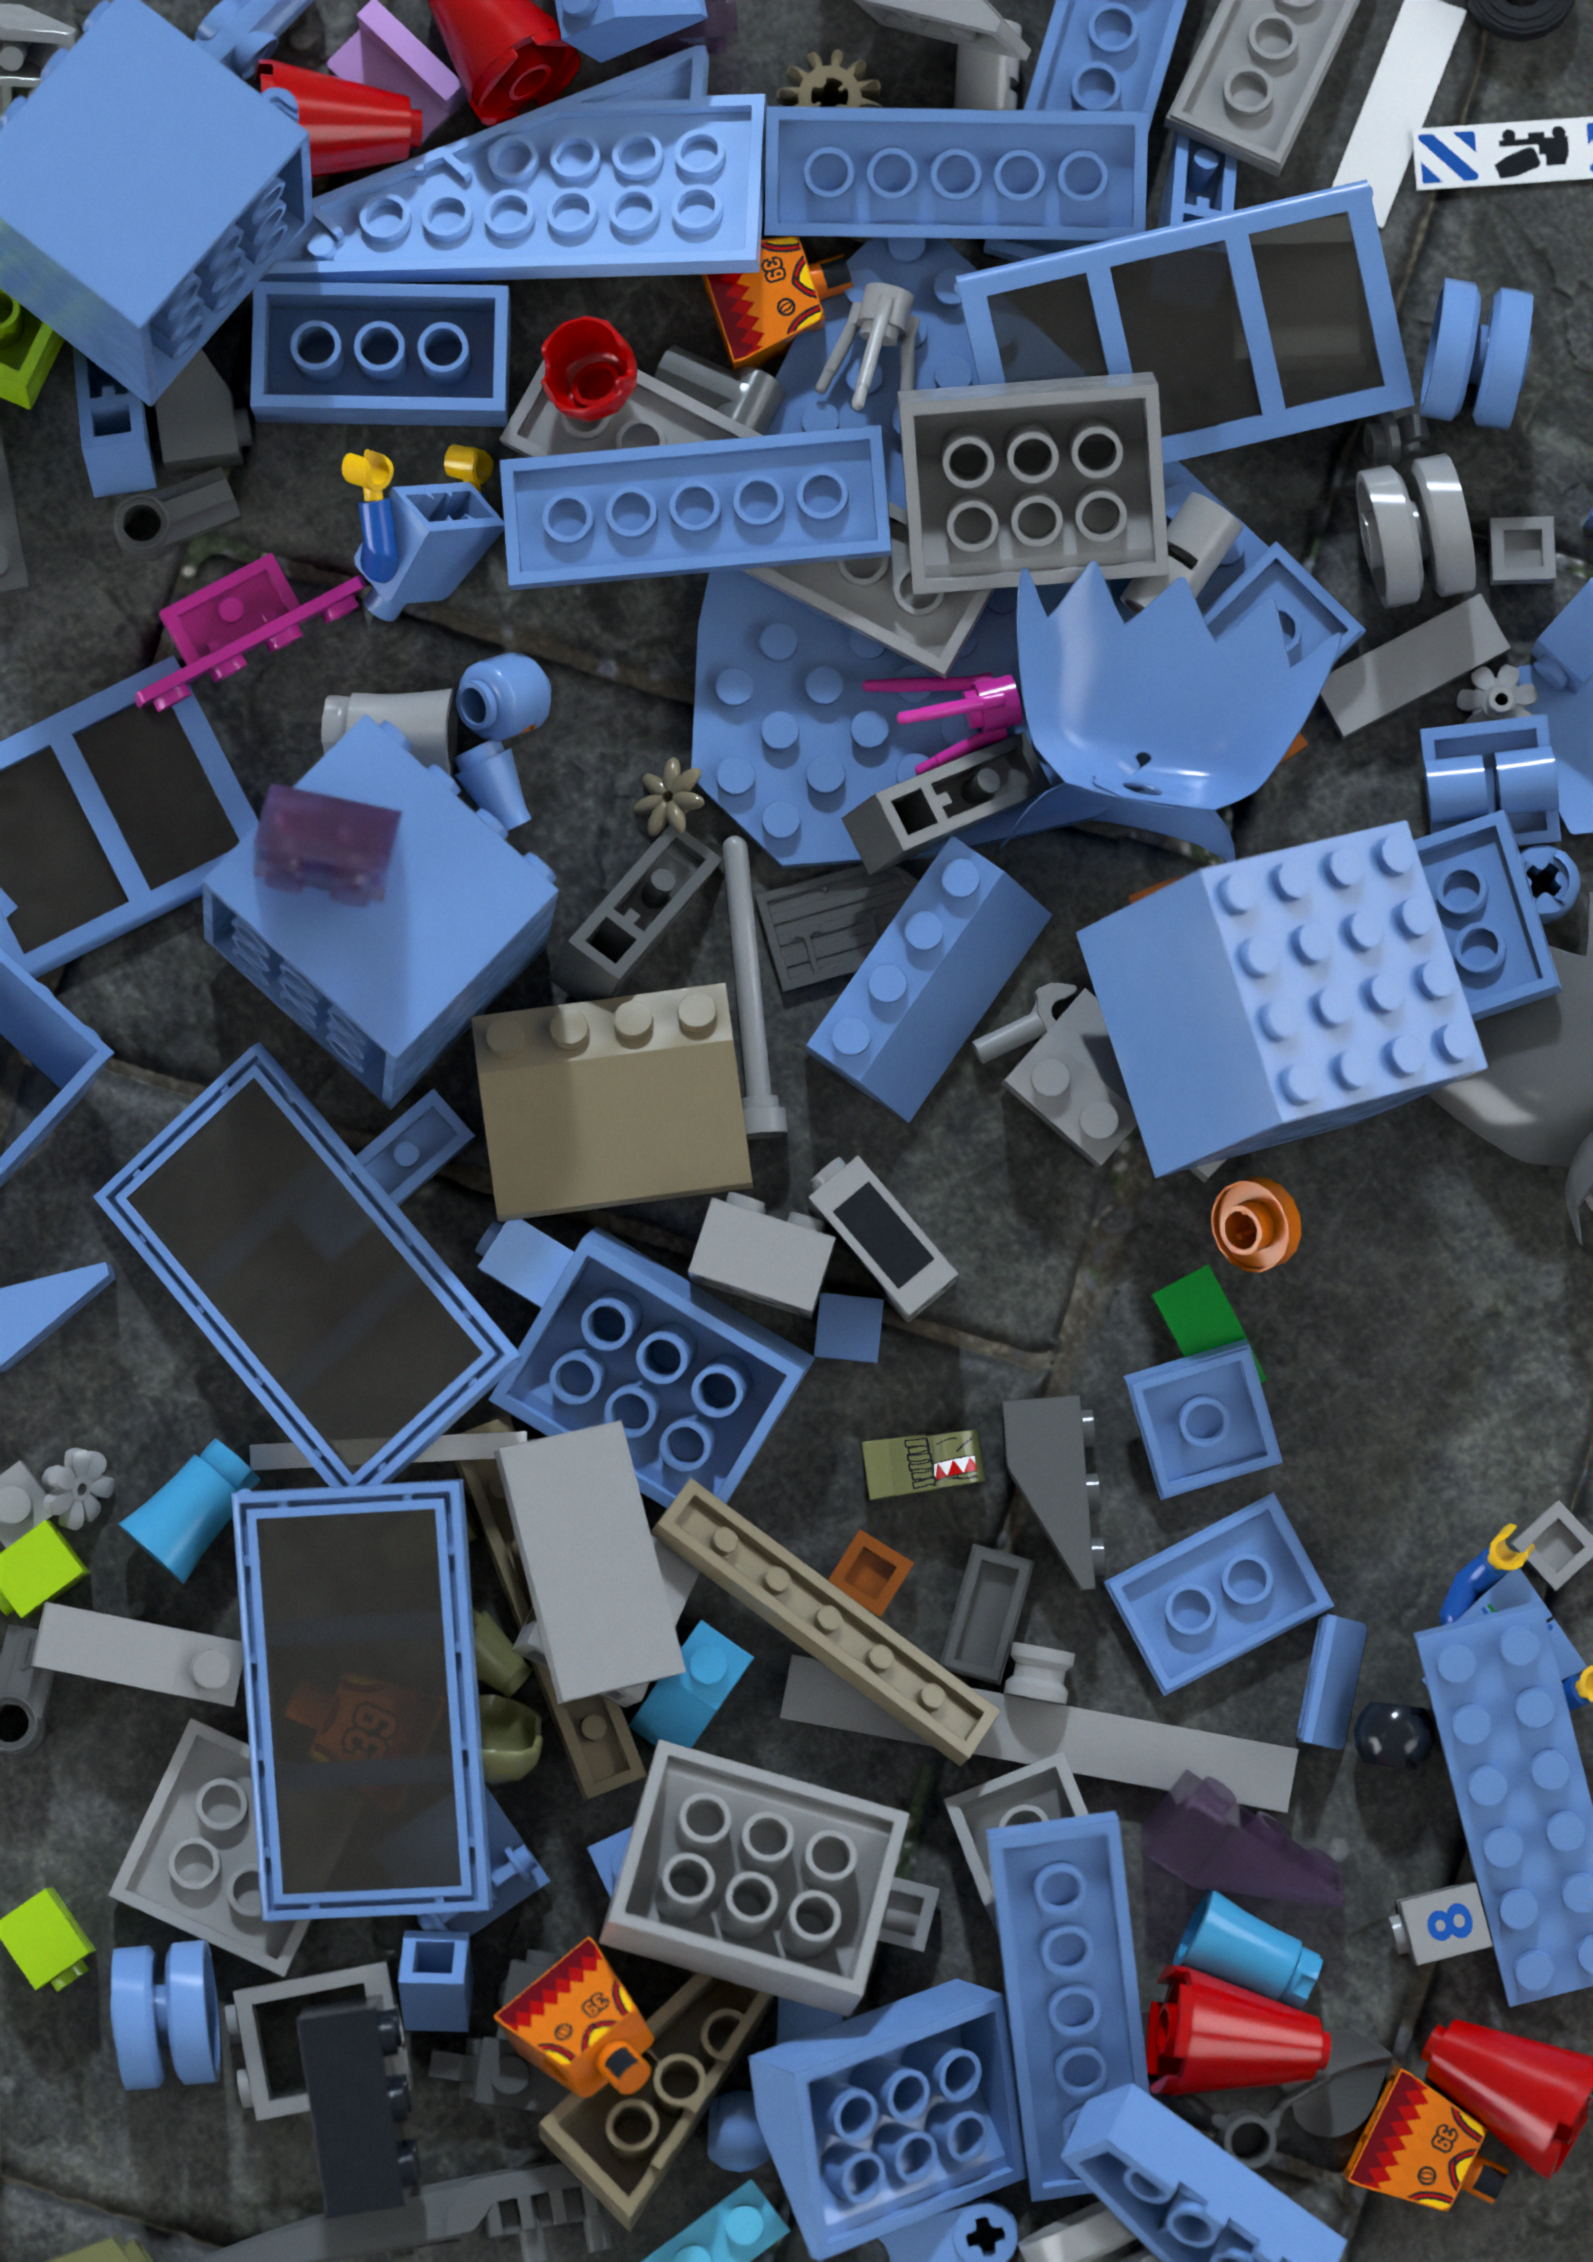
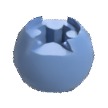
(1565, 880)
(734, 2132)

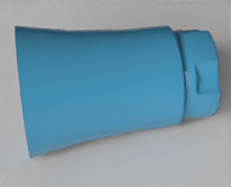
(190, 1509)
(1247, 1952)

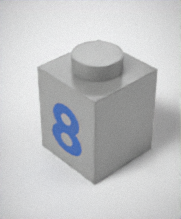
(1440, 1924)

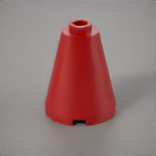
(504, 54)
(346, 120)
(1227, 2037)
(1514, 2087)

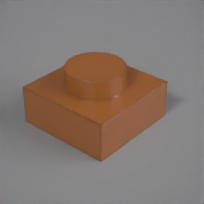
(870, 1573)

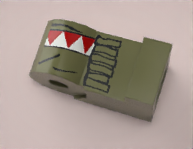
(922, 1464)

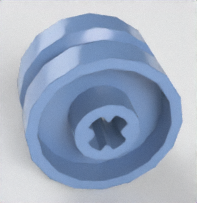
(1485, 355)
(160, 2015)

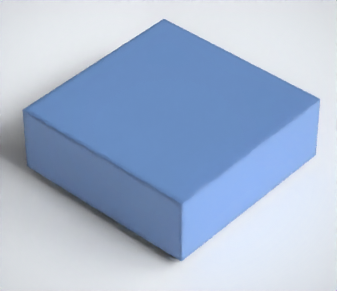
(848, 1328)

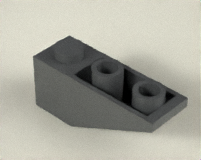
(1047, 1464)

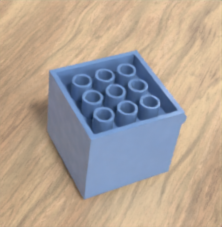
(145, 194)
(406, 974)
(1280, 997)

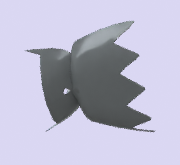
(1538, 1078)

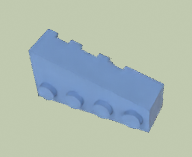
(1184, 2190)

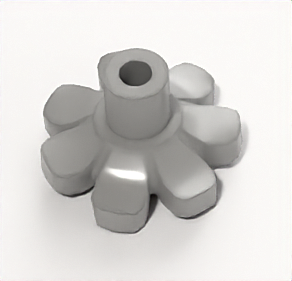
(1503, 687)
(76, 1487)

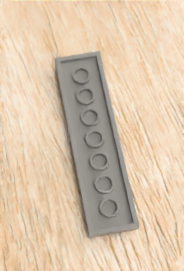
(861, 594)

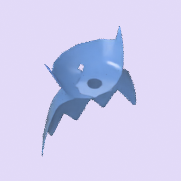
(1163, 687)

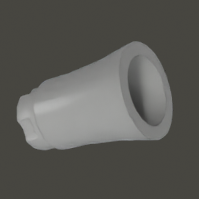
(425, 718)

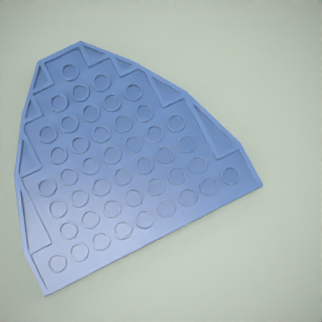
(779, 686)

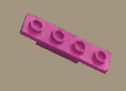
(235, 618)

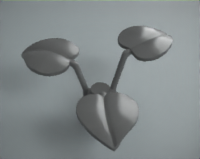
(1326, 2107)

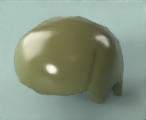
(508, 1738)

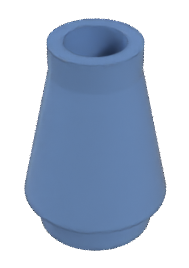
(493, 782)

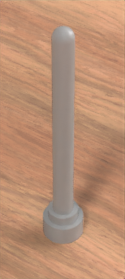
(760, 1108)

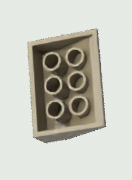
(611, 1102)

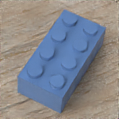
(381, 354)

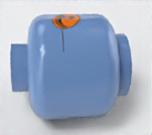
(504, 696)

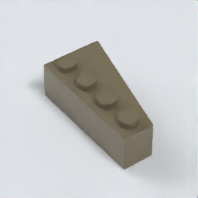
(630, 2141)

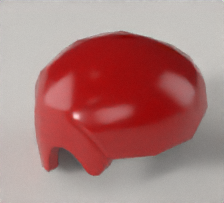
(588, 369)

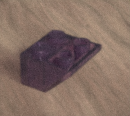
(325, 845)

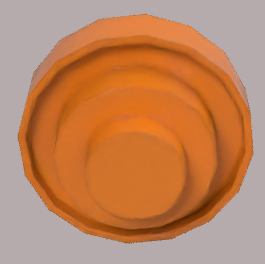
(1256, 1224)

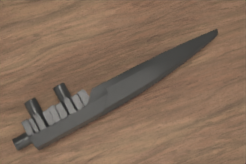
(505, 2201)

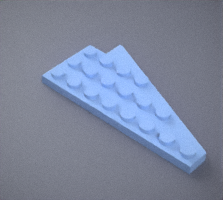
(590, 186)

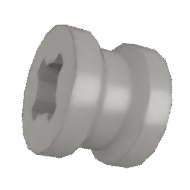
(1039, 1673)

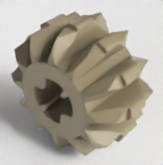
(812, 87)

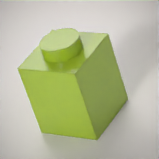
(38, 1570)
(46, 1941)

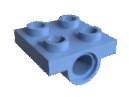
(1491, 769)

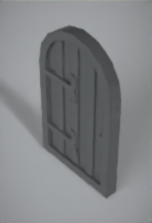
(830, 922)

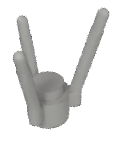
(882, 319)

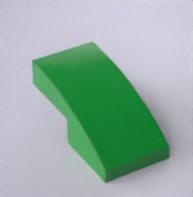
(1200, 1315)

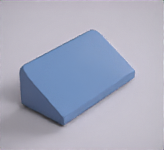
(1331, 1682)

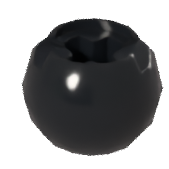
(1394, 1735)

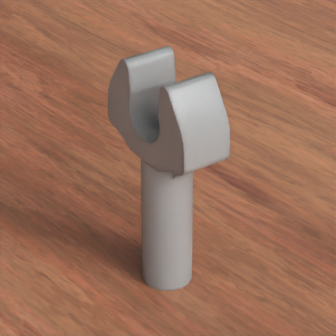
(1026, 1028)

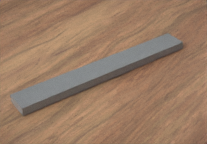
(1091, 1740)

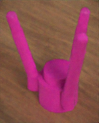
(986, 704)

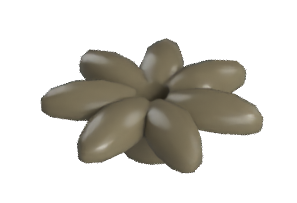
(669, 797)

